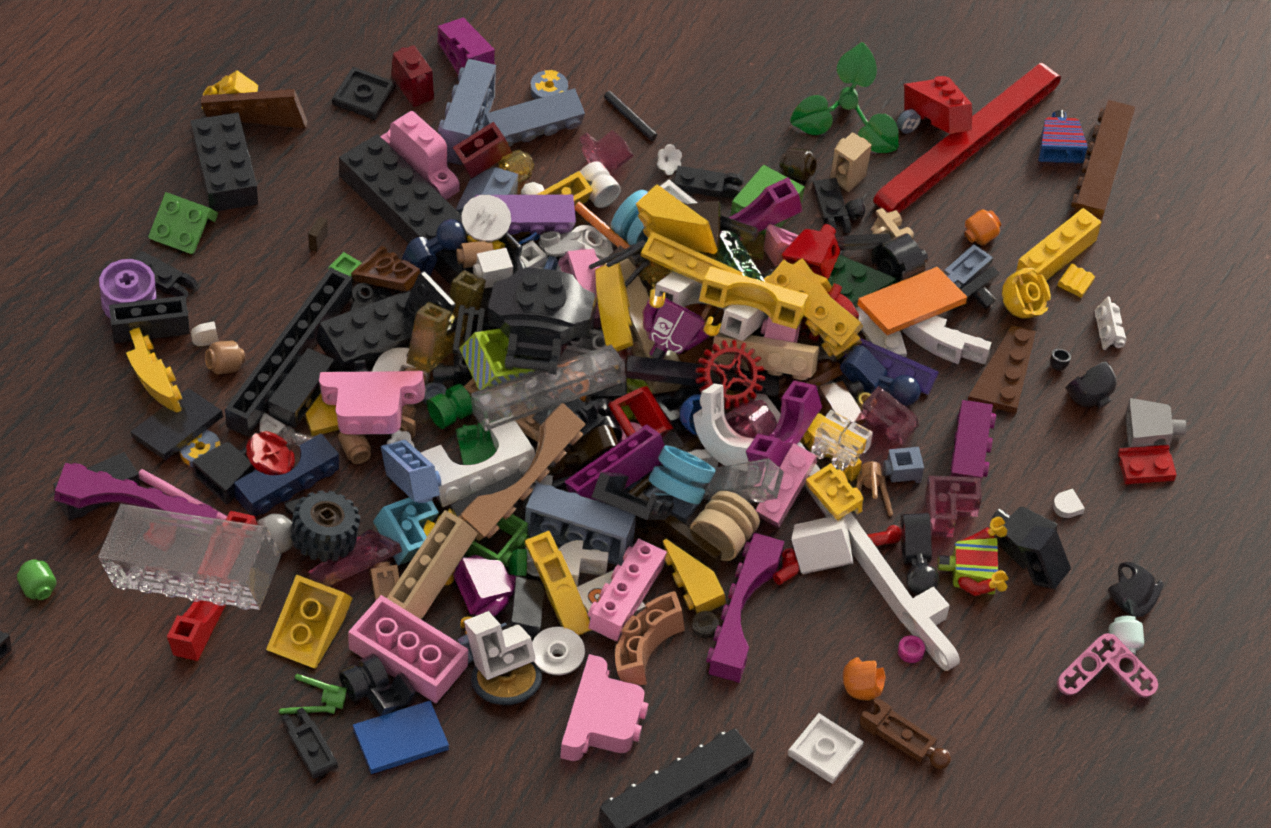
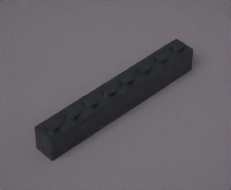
(323, 303)

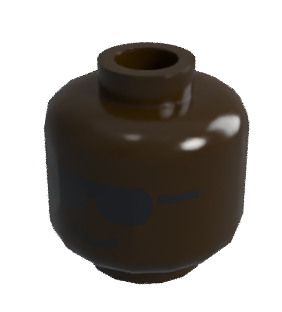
(798, 164)

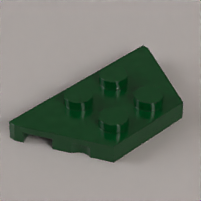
(858, 279)

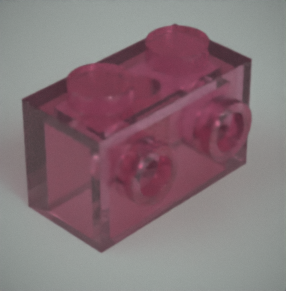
(889, 415)

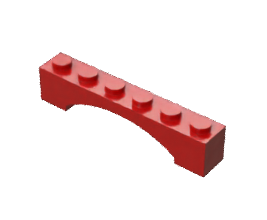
(193, 629)

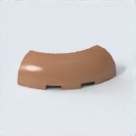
(644, 633)

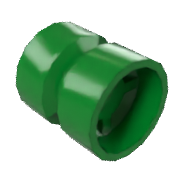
(447, 407)

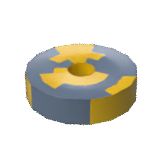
(545, 79)
(206, 440)

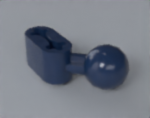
(422, 252)
(863, 366)

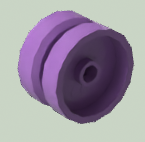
(126, 282)

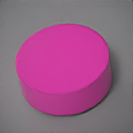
(911, 649)

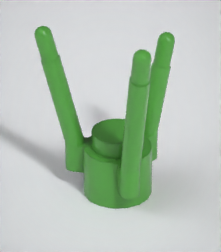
(332, 695)

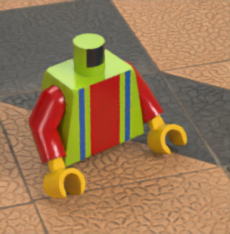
(976, 561)

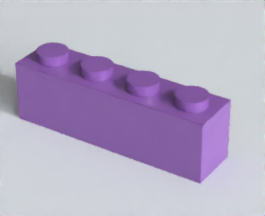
(540, 213)

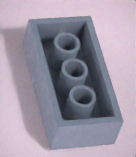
(469, 105)
(579, 518)

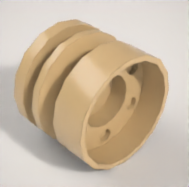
(726, 523)

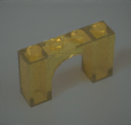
(429, 339)

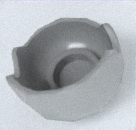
(279, 529)

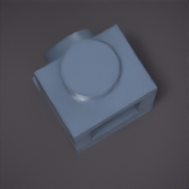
(904, 464)

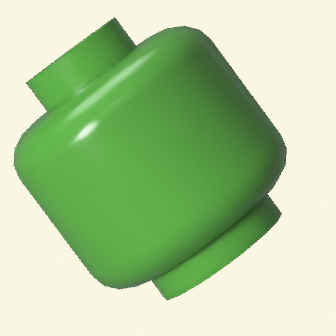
(36, 578)

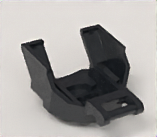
(539, 315)

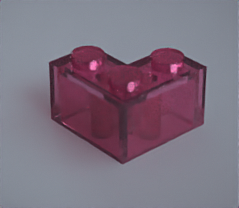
(948, 498)

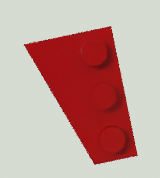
(941, 103)

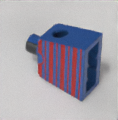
(1062, 139)

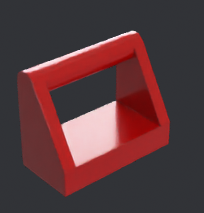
(645, 410)

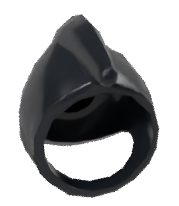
(1138, 593)

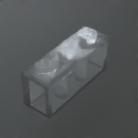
(751, 480)

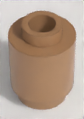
(468, 252)
(355, 447)

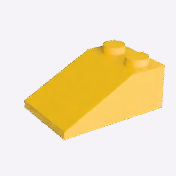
(674, 220)
(308, 621)

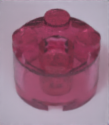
(752, 419)

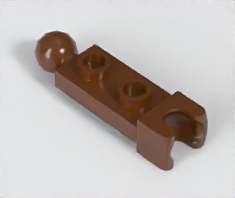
(903, 734)

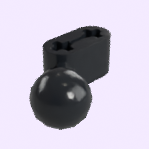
(918, 551)

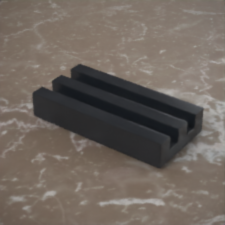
(470, 313)

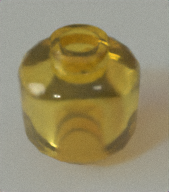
(518, 163)

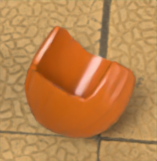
(863, 679)

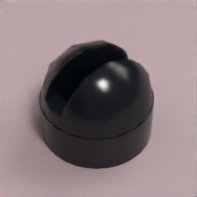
(855, 208)
(1060, 359)

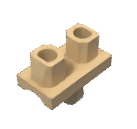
(888, 224)

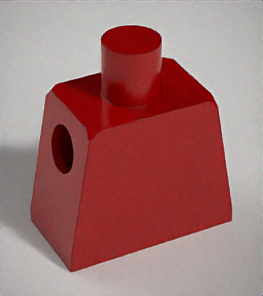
(816, 248)

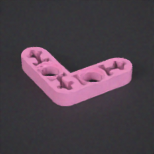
(1112, 660)

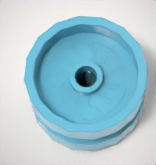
(626, 220)
(681, 474)

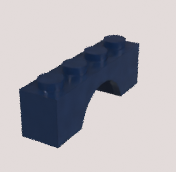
(262, 492)

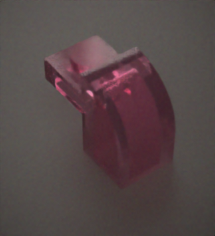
(610, 150)

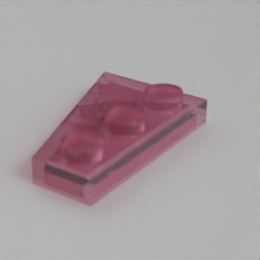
(367, 551)

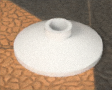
(559, 641)

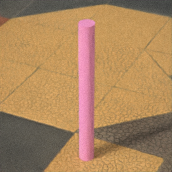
(171, 490)

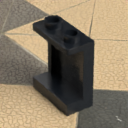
(611, 490)

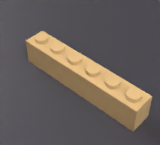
(642, 345)

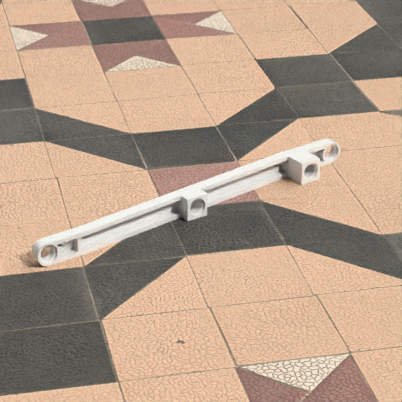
(918, 613)

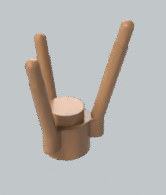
(872, 477)

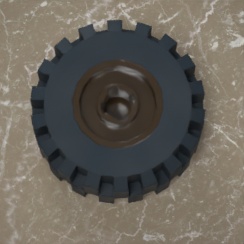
(325, 526)

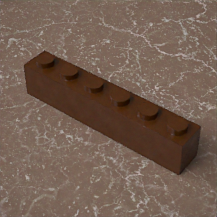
(1104, 158)

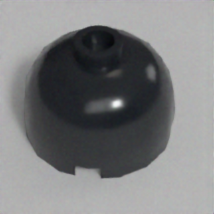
(1094, 386)

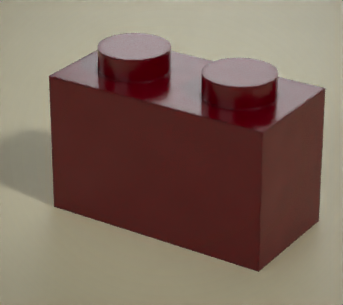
(482, 150)

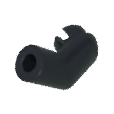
(854, 388)

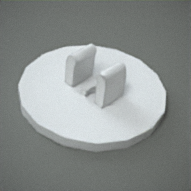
(486, 218)

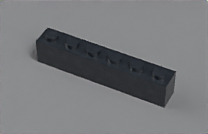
(678, 783)

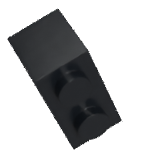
(1044, 557)

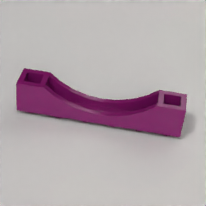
(771, 206)
(85, 487)
(731, 650)

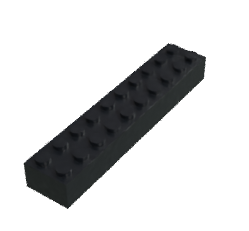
(403, 200)

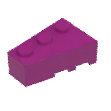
(462, 43)
(972, 440)

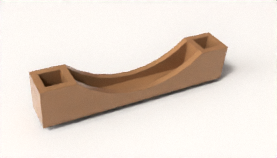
(554, 435)

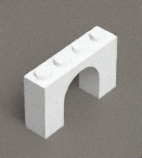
(737, 321)
(460, 481)

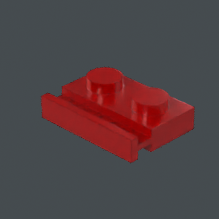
(1146, 464)

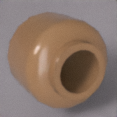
(224, 357)

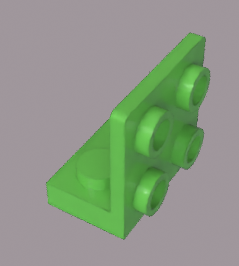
(180, 223)

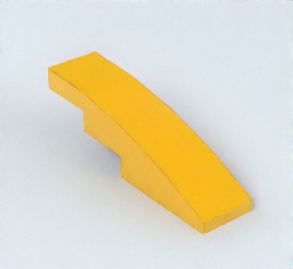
(613, 306)

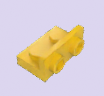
(835, 492)

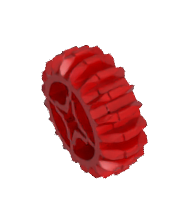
(740, 379)

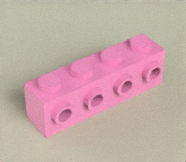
(627, 589)

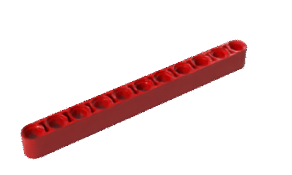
(960, 146)

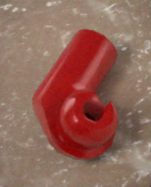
(890, 536)
(790, 567)

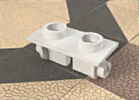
(1108, 323)

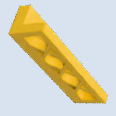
(680, 258)

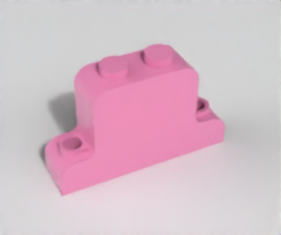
(423, 152)
(371, 399)
(603, 713)

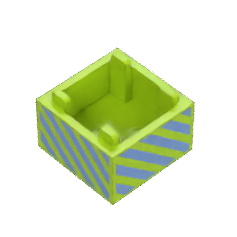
(486, 357)

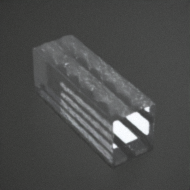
(190, 556)

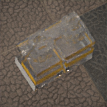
(841, 440)

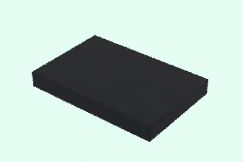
(171, 430)

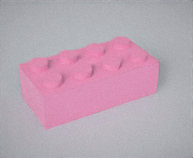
(409, 647)

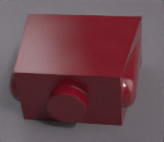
(413, 75)

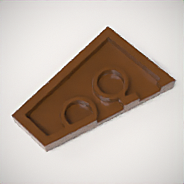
(386, 271)
(825, 372)

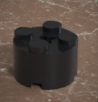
(899, 258)

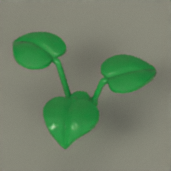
(858, 68)

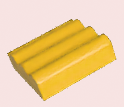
(1076, 280)

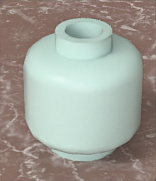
(1129, 632)

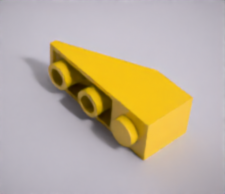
(698, 581)

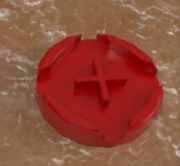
(269, 454)

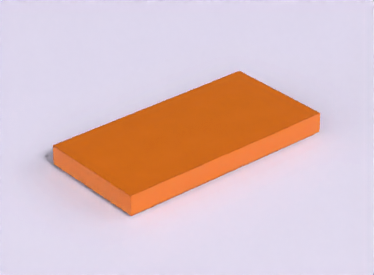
(912, 301)

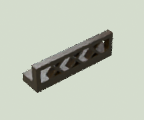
(682, 537)

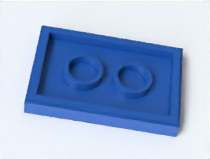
(400, 737)

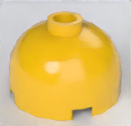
(1026, 293)

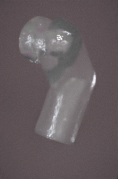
(293, 438)

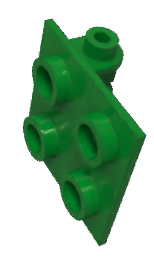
(475, 444)

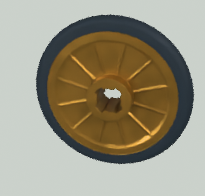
(508, 687)

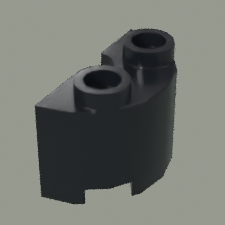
(672, 405)

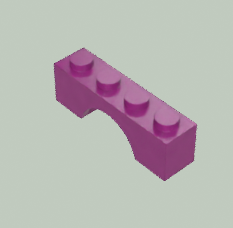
(798, 411)

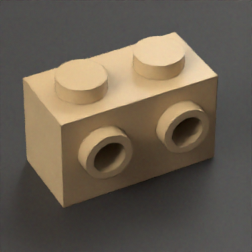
(850, 161)

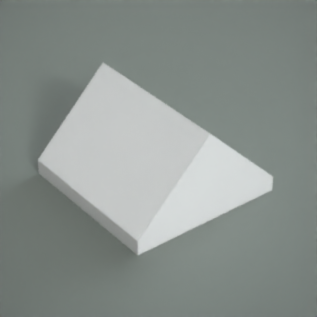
(822, 544)

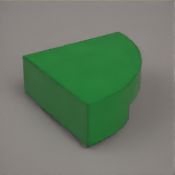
(518, 563)

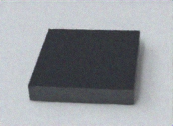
(363, 93)

